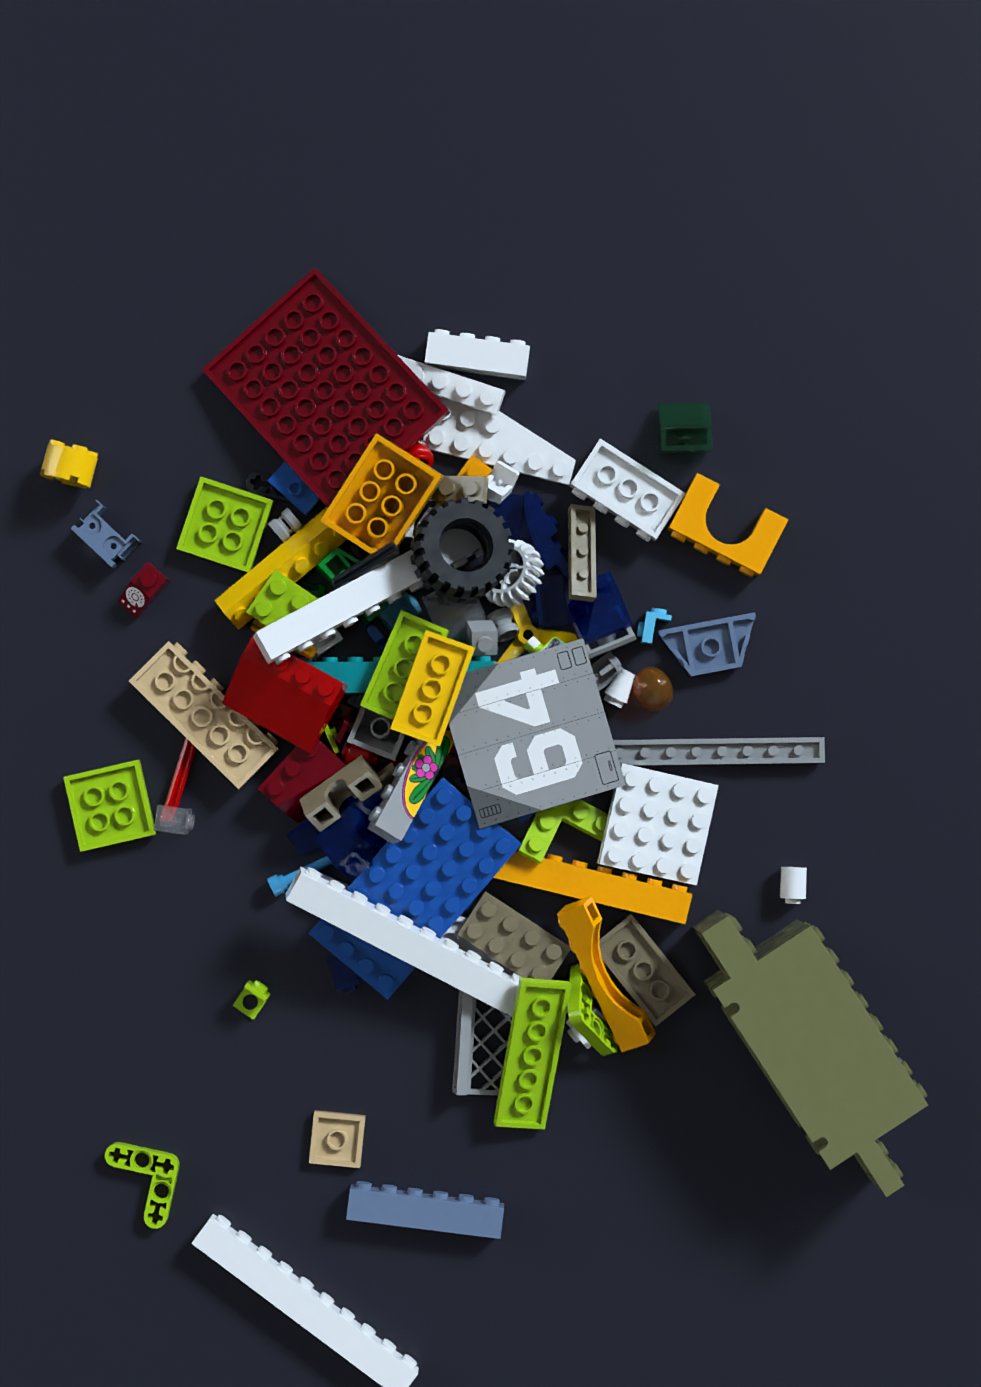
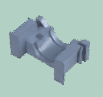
(104, 537)

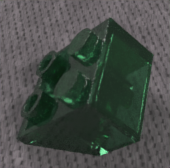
(684, 428)

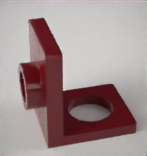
(345, 722)

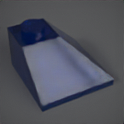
(603, 615)
(350, 843)

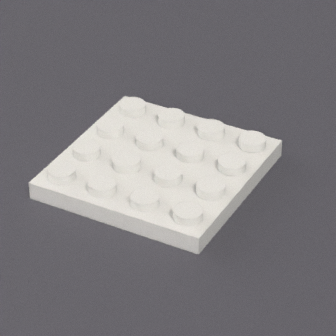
(658, 824)

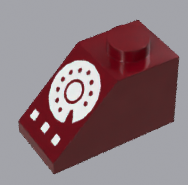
(143, 589)

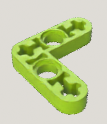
(583, 1017)
(159, 1176)

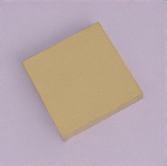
(337, 1139)

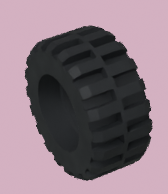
(480, 523)

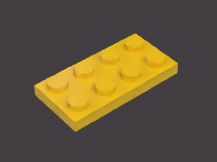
(432, 688)

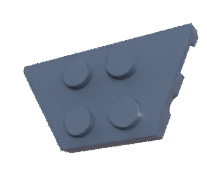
(710, 644)

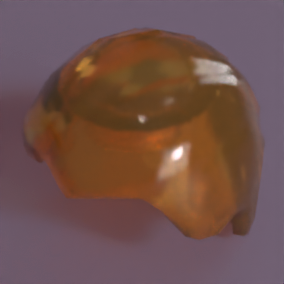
(652, 688)

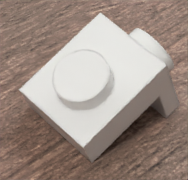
(501, 482)

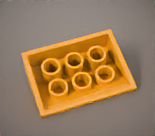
(381, 496)

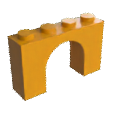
(691, 525)

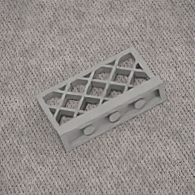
(464, 1047)

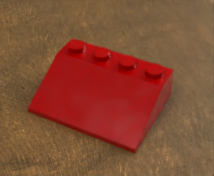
(284, 697)

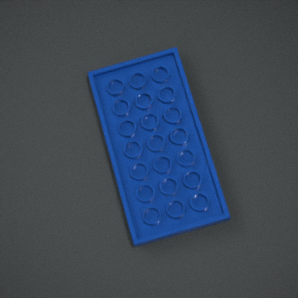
(423, 877)

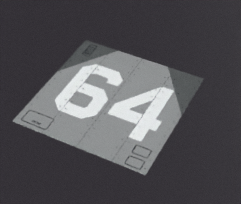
(533, 734)

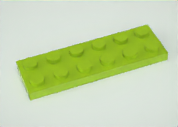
(532, 1053)

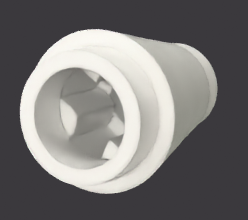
(620, 688)

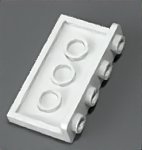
(626, 491)

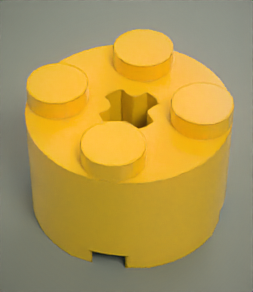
(69, 464)

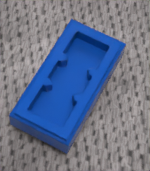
(294, 488)

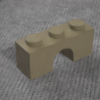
(323, 802)

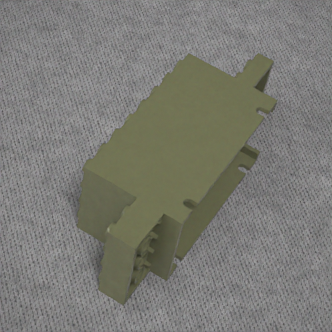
(814, 1041)

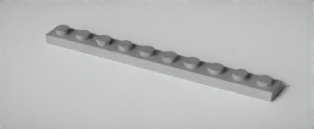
(721, 751)

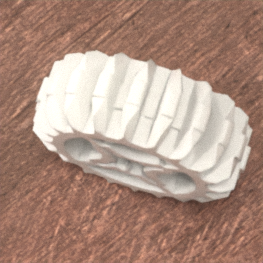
(519, 579)

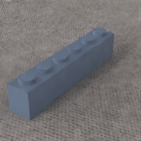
(424, 1210)

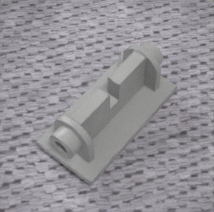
(606, 670)

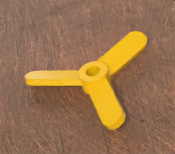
(524, 623)

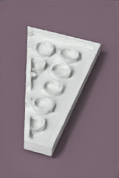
(498, 439)

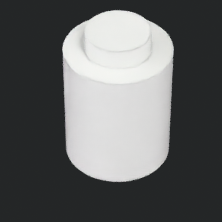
(793, 884)

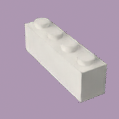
(477, 355)

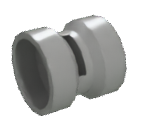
(281, 529)
(503, 621)

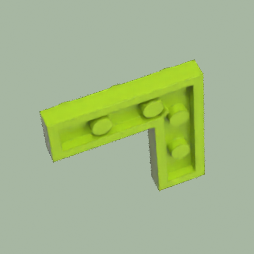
(546, 822)

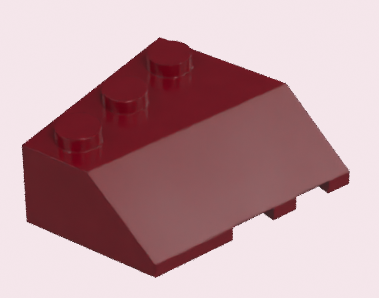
(298, 776)

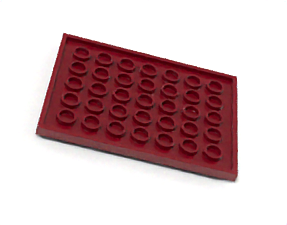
(322, 385)

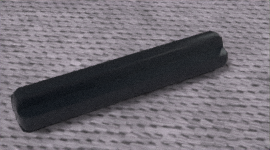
(366, 565)

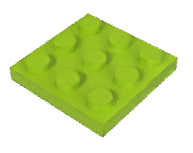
(225, 524)
(109, 805)

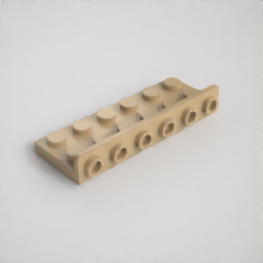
(197, 711)

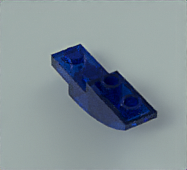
(541, 530)

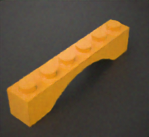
(627, 1021)

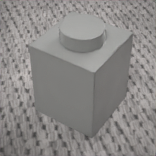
(482, 636)

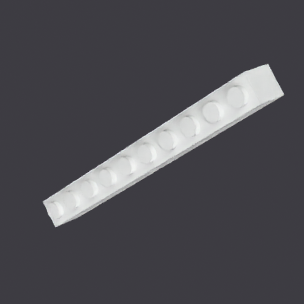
(357, 598)
(403, 939)
(304, 1304)

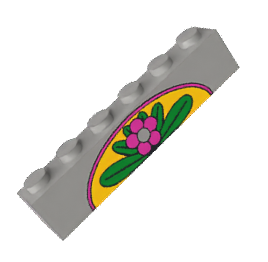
(409, 787)

